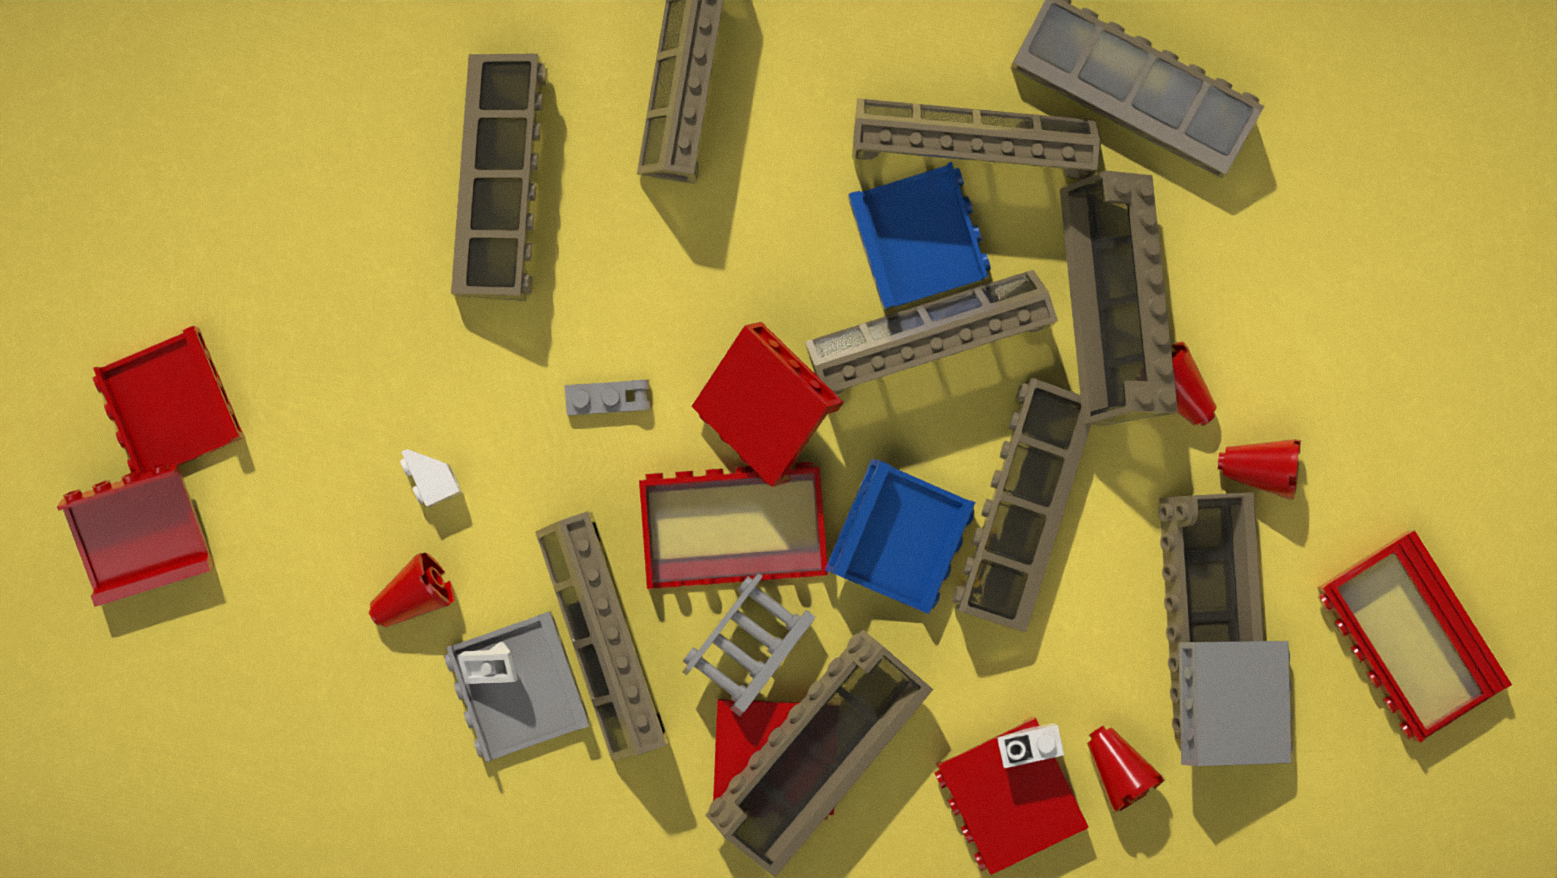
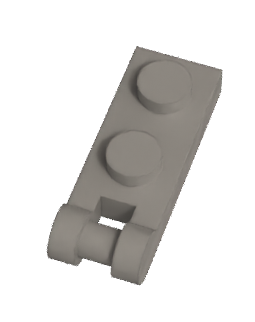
(606, 397)

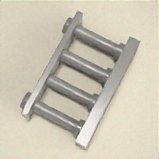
(758, 670)

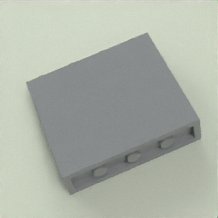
(1235, 703)
(536, 706)

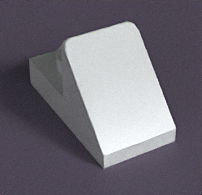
(488, 665)

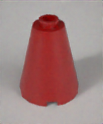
(1192, 393)
(1264, 466)
(412, 592)
(1121, 769)

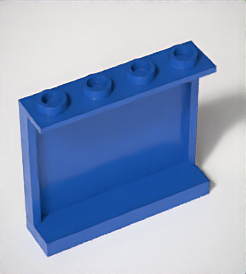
(919, 236)
(900, 536)

